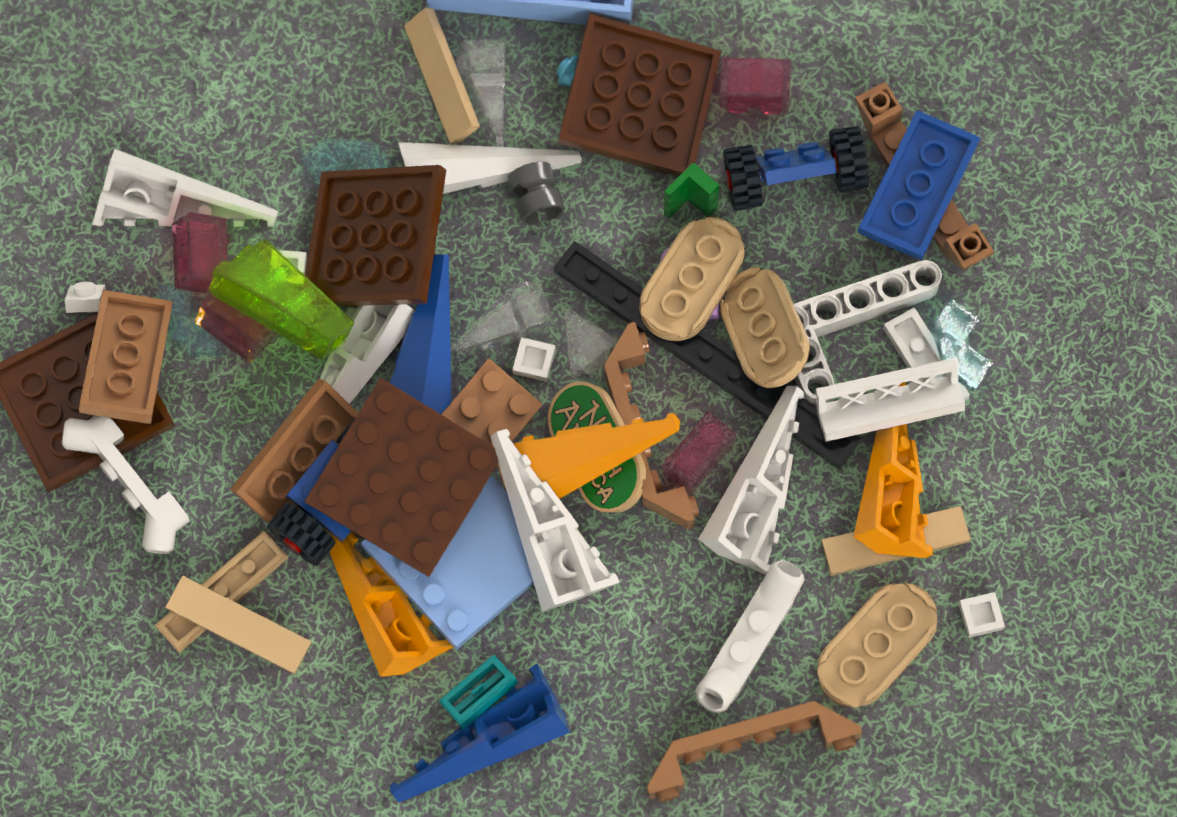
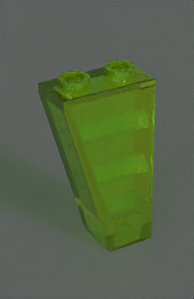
(281, 298)

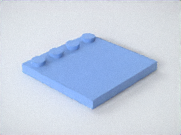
(476, 574)

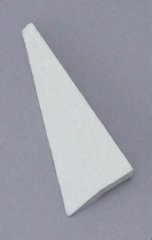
(480, 165)
(149, 191)
(369, 342)
(748, 512)
(556, 552)

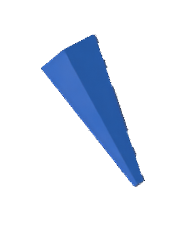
(425, 352)
(515, 725)

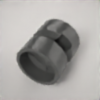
(534, 189)

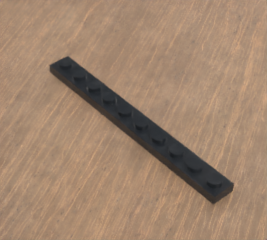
(700, 352)

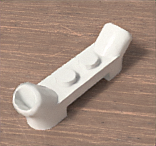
(163, 515)
(750, 637)

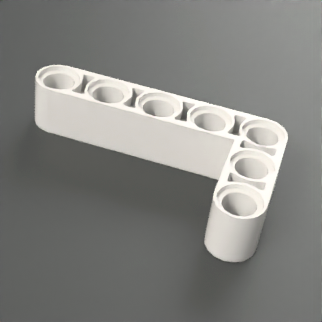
(846, 315)

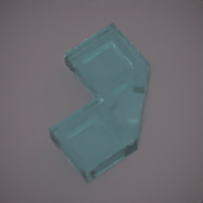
(341, 154)
(183, 329)
(950, 333)

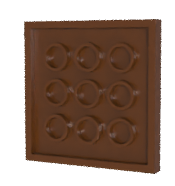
(639, 96)
(376, 234)
(45, 389)
(404, 477)

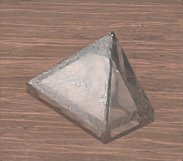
(587, 346)

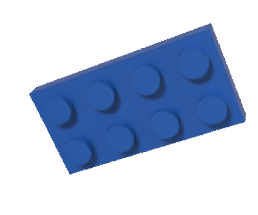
(919, 185)

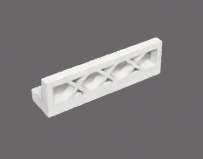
(889, 404)

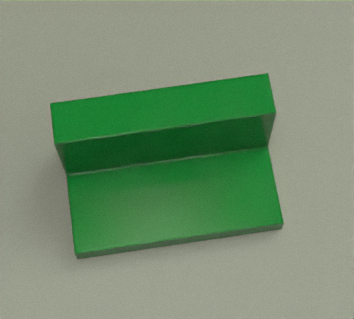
(694, 187)

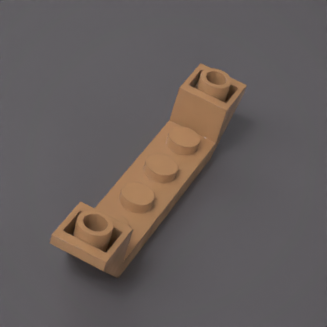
(883, 123)
(629, 353)
(834, 730)

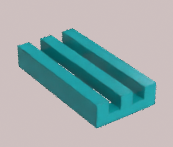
(482, 696)

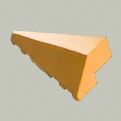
(590, 451)
(890, 506)
(390, 628)

